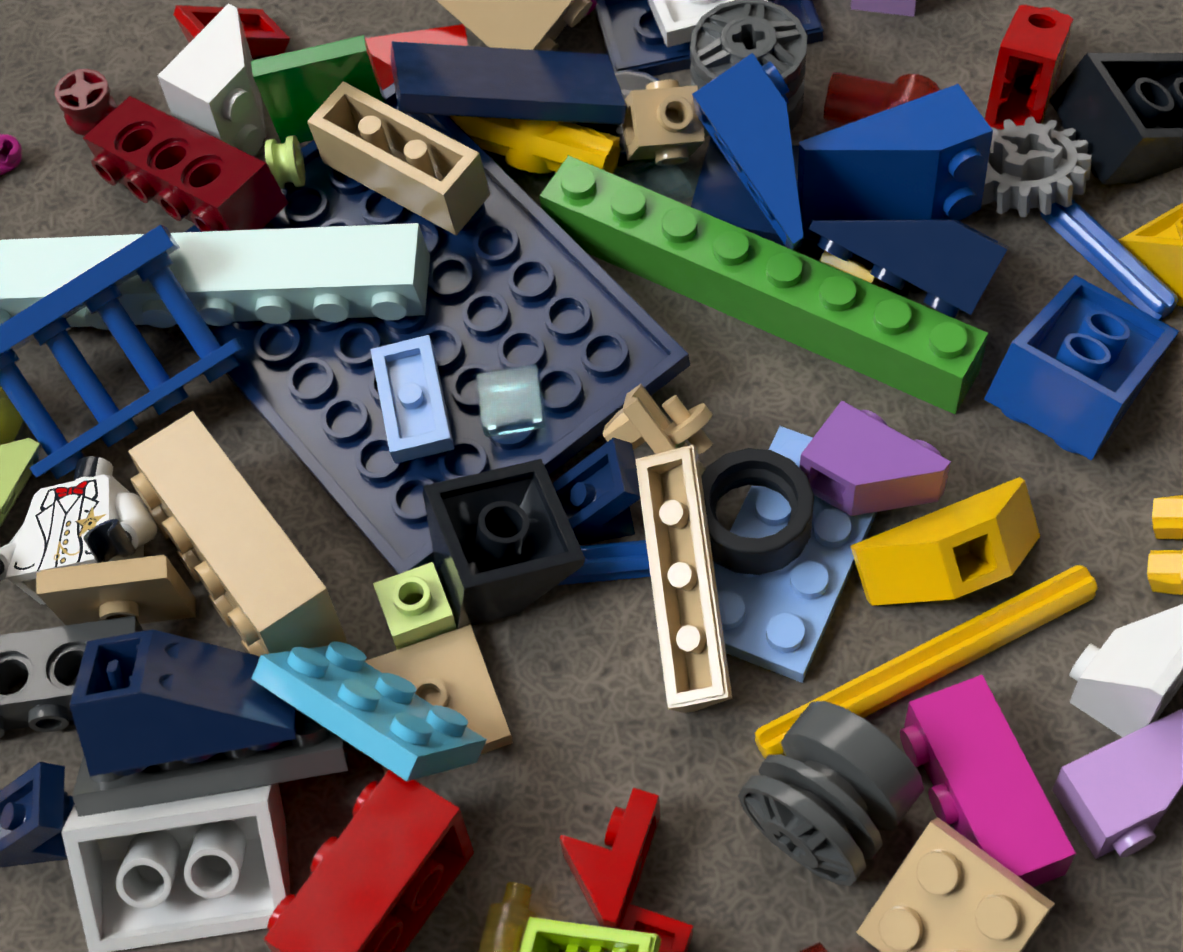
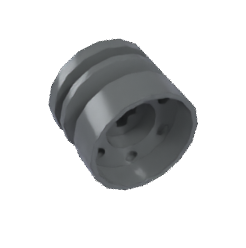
(749, 27)
(831, 792)

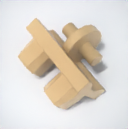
(645, 422)

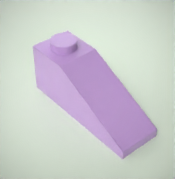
(1124, 787)

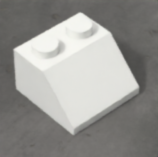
(214, 84)

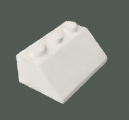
(179, 868)

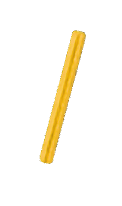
(946, 652)

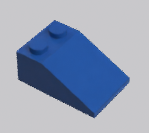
(751, 127)
(898, 163)
(1079, 366)

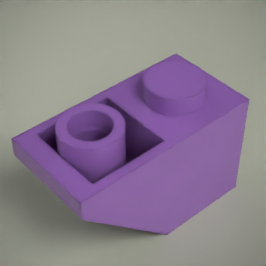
(869, 466)

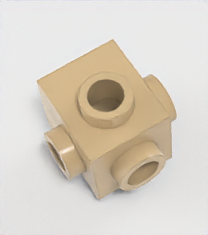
(662, 123)

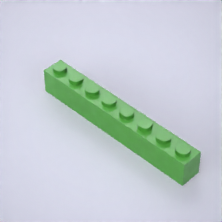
(767, 285)

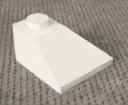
(1132, 673)

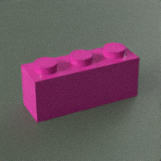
(985, 780)

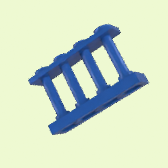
(100, 293)

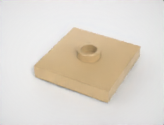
(117, 589)
(452, 675)

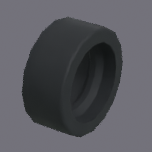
(764, 469)

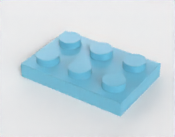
(370, 709)

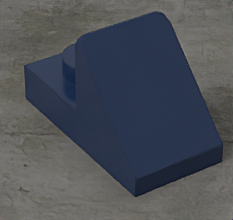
(599, 493)
(33, 816)

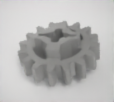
(1035, 167)

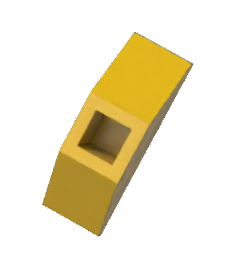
(950, 548)

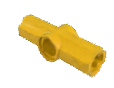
(541, 145)

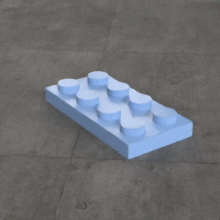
(784, 613)

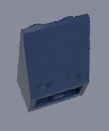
(933, 254)
(170, 700)

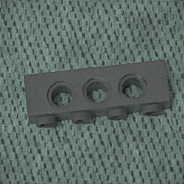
(49, 664)

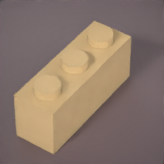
(400, 157)

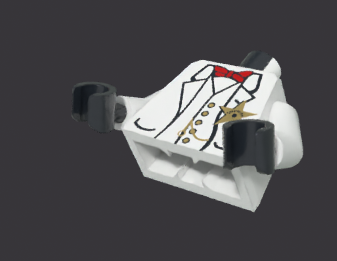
(77, 525)

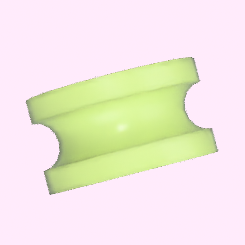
(285, 161)

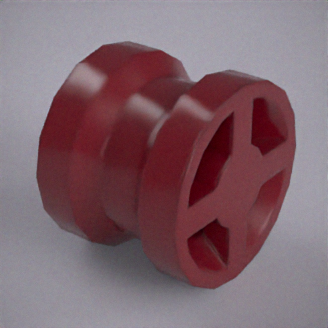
(76, 93)

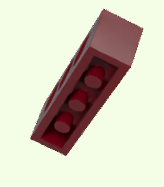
(184, 169)

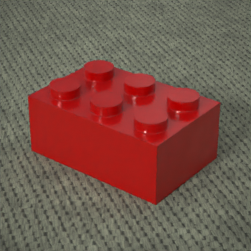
(379, 876)

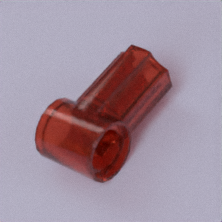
(857, 97)

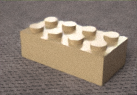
(232, 542)

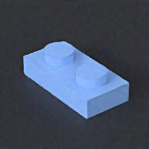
(412, 399)

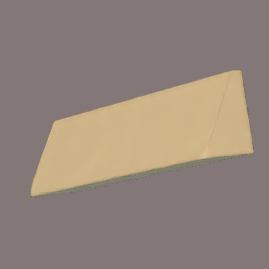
(683, 580)

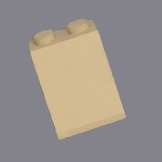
(518, 22)

